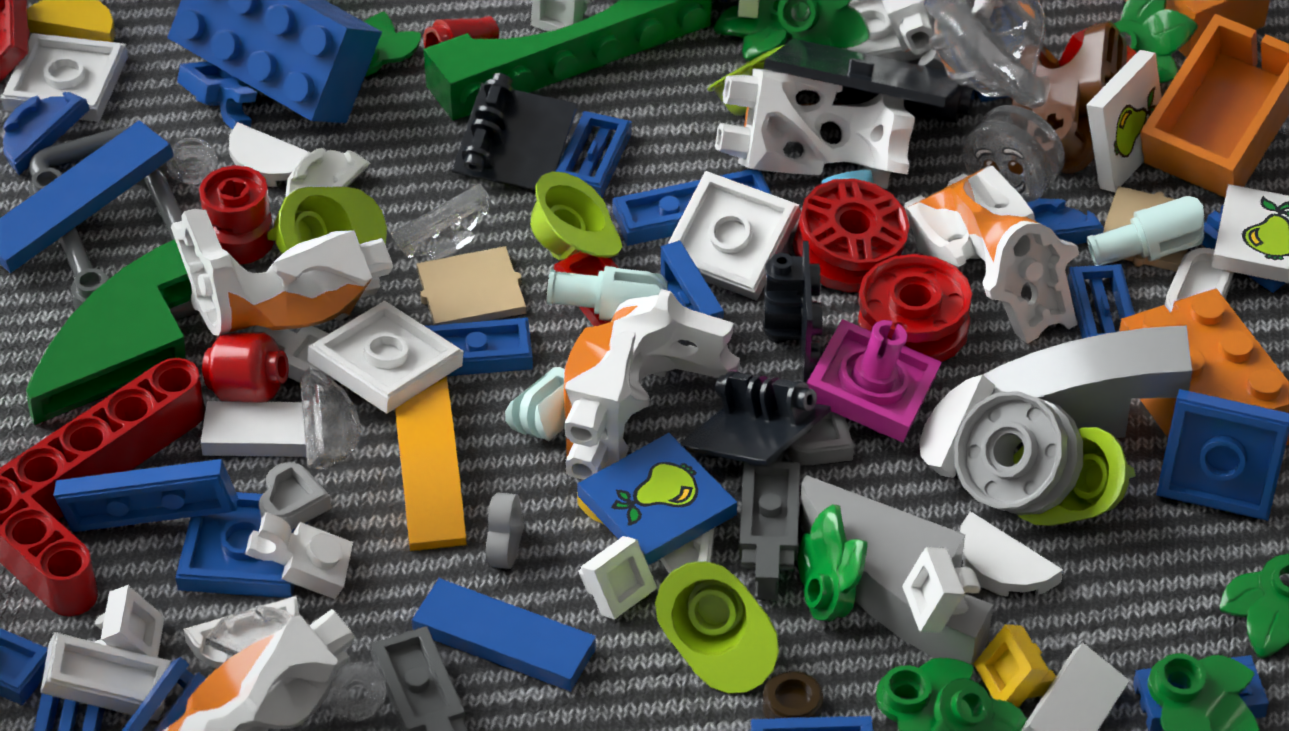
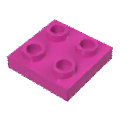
(874, 377)

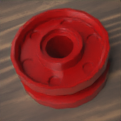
(850, 230)
(923, 297)

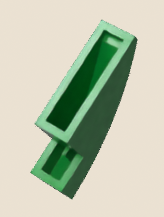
(113, 335)

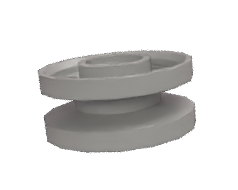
(1049, 459)

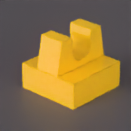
(1013, 666)

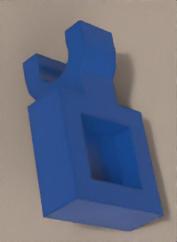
(216, 88)

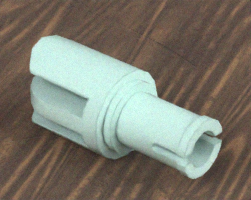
(1152, 233)
(602, 291)
(540, 407)

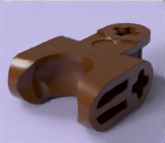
(1075, 85)

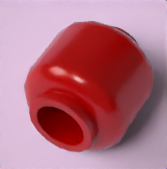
(245, 367)

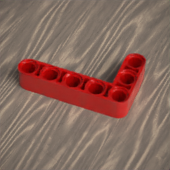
(100, 441)

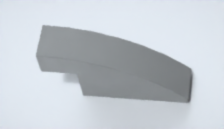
(1102, 374)
(893, 549)

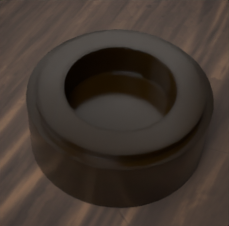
(792, 696)

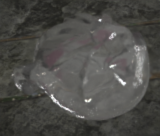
(992, 46)

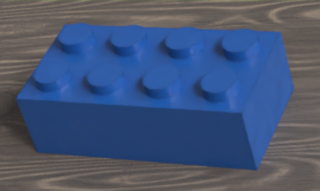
(288, 49)

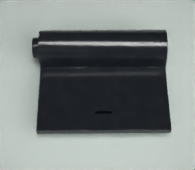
(864, 76)

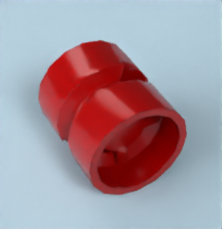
(238, 211)

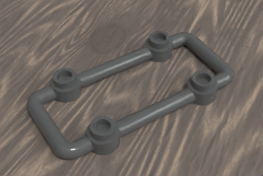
(86, 277)

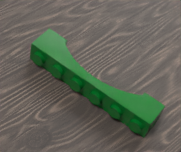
(536, 61)

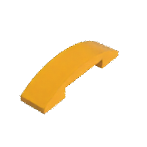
(430, 470)

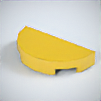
(72, 19)

